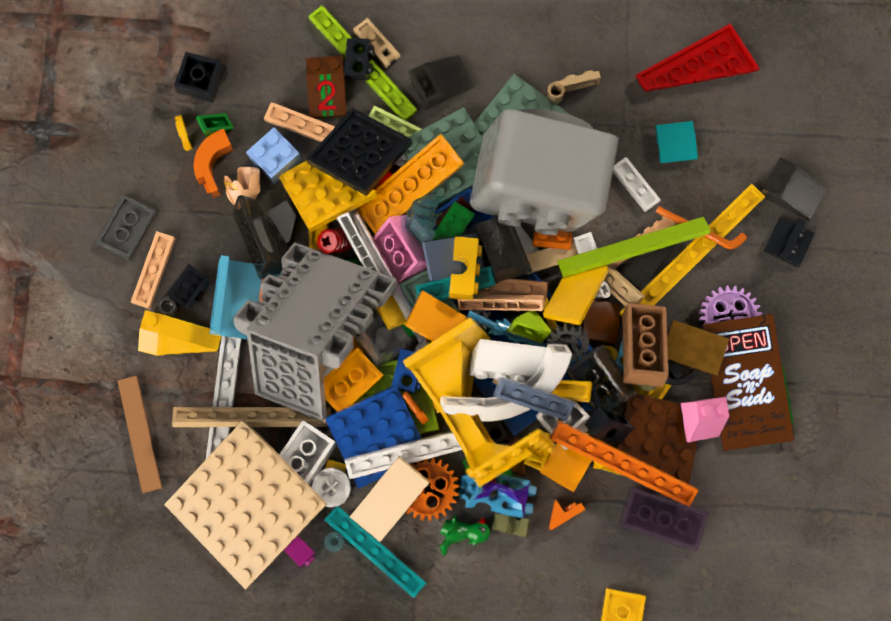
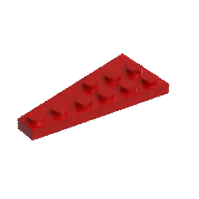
(708, 59)

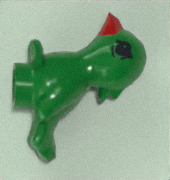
(457, 531)

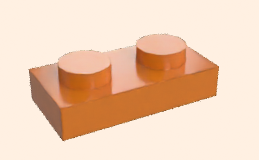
(560, 241)

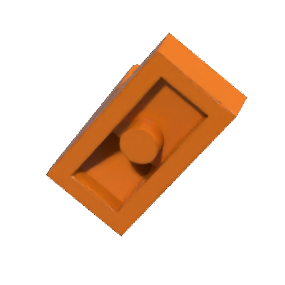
(559, 517)

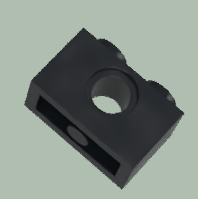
(608, 426)

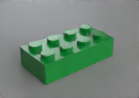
(454, 222)

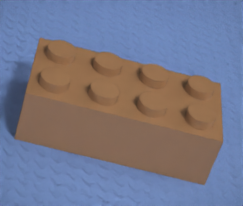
(645, 345)

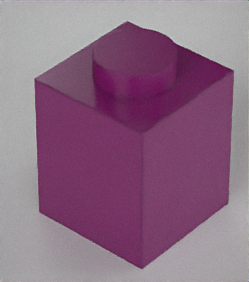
(300, 552)

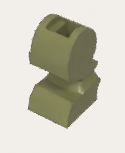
(511, 525)

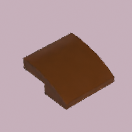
(602, 321)

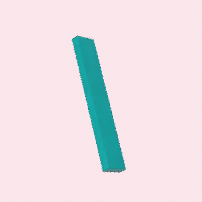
(375, 551)

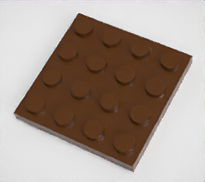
(658, 436)

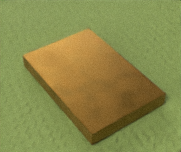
(696, 347)

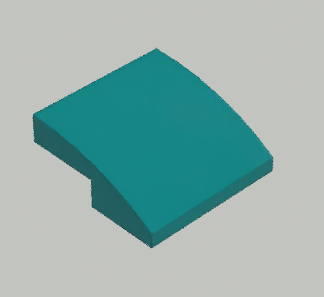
(676, 142)

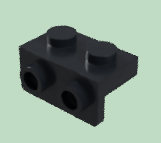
(188, 286)

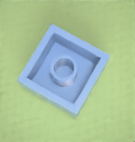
(273, 155)

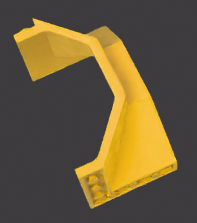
(445, 371)

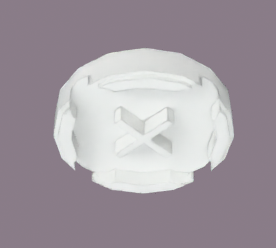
(332, 486)

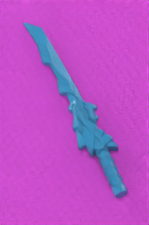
(500, 328)

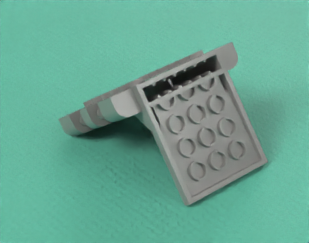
(308, 324)

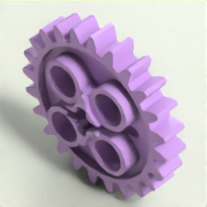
(727, 299)

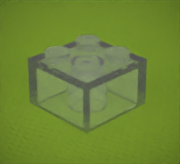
(382, 344)

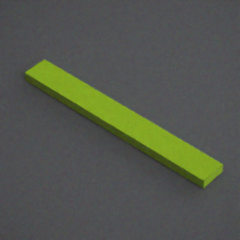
(378, 80)
(633, 247)

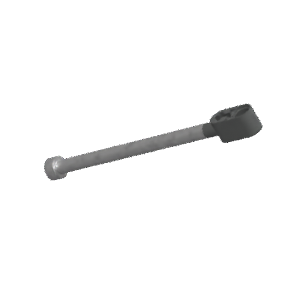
(384, 268)

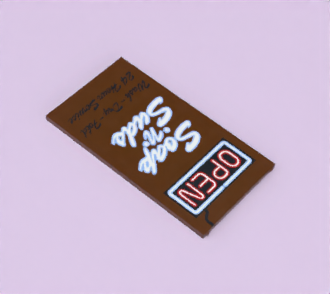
(752, 383)

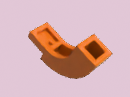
(205, 157)

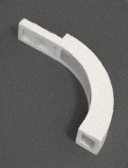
(493, 408)

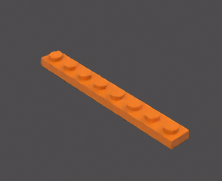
(623, 463)

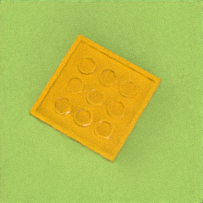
(320, 196)

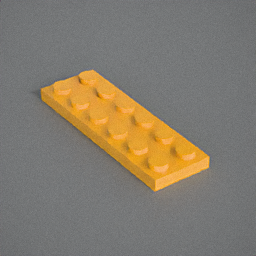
(413, 180)

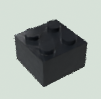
(199, 77)

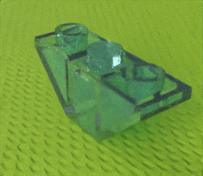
(422, 218)

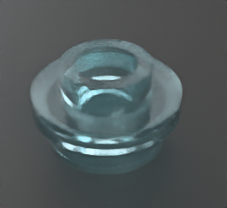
(327, 542)

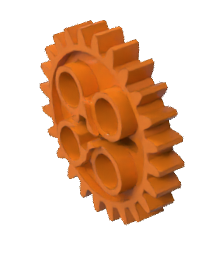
(435, 473)

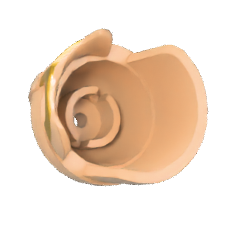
(246, 184)

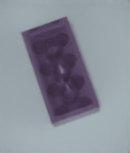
(663, 519)

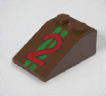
(326, 86)

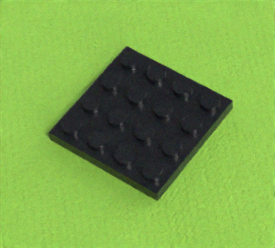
(359, 151)

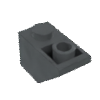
(285, 221)

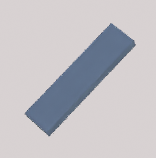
(534, 398)

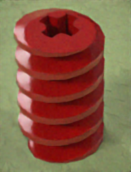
(333, 241)

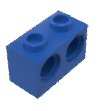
(402, 372)

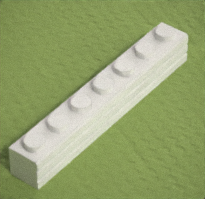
(357, 242)

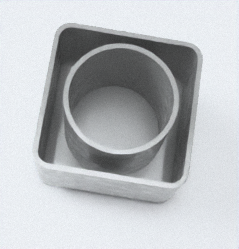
(543, 170)

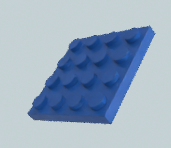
(373, 426)

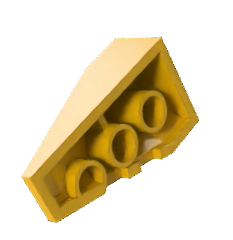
(169, 335)

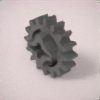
(568, 336)

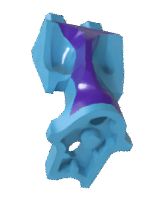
(514, 495)

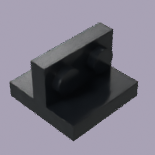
(789, 241)

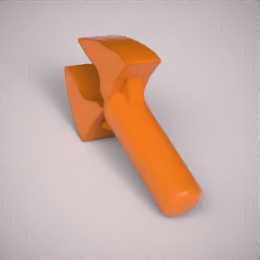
(420, 415)

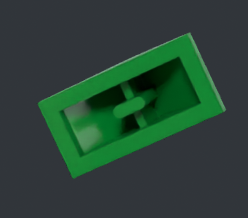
(214, 123)

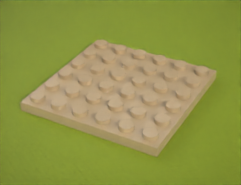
(245, 504)

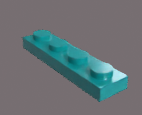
(440, 288)

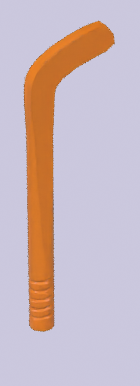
(733, 244)

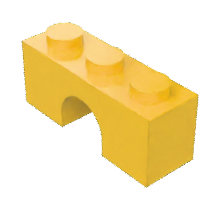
(466, 251)

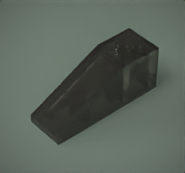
(644, 267)

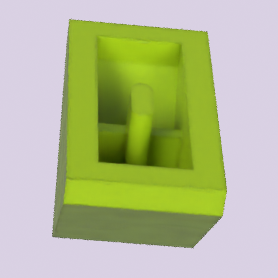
(530, 326)

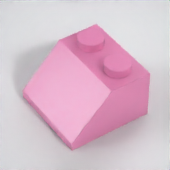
(704, 418)

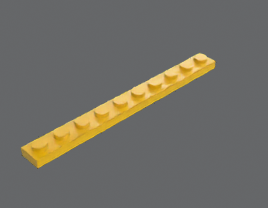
(700, 246)

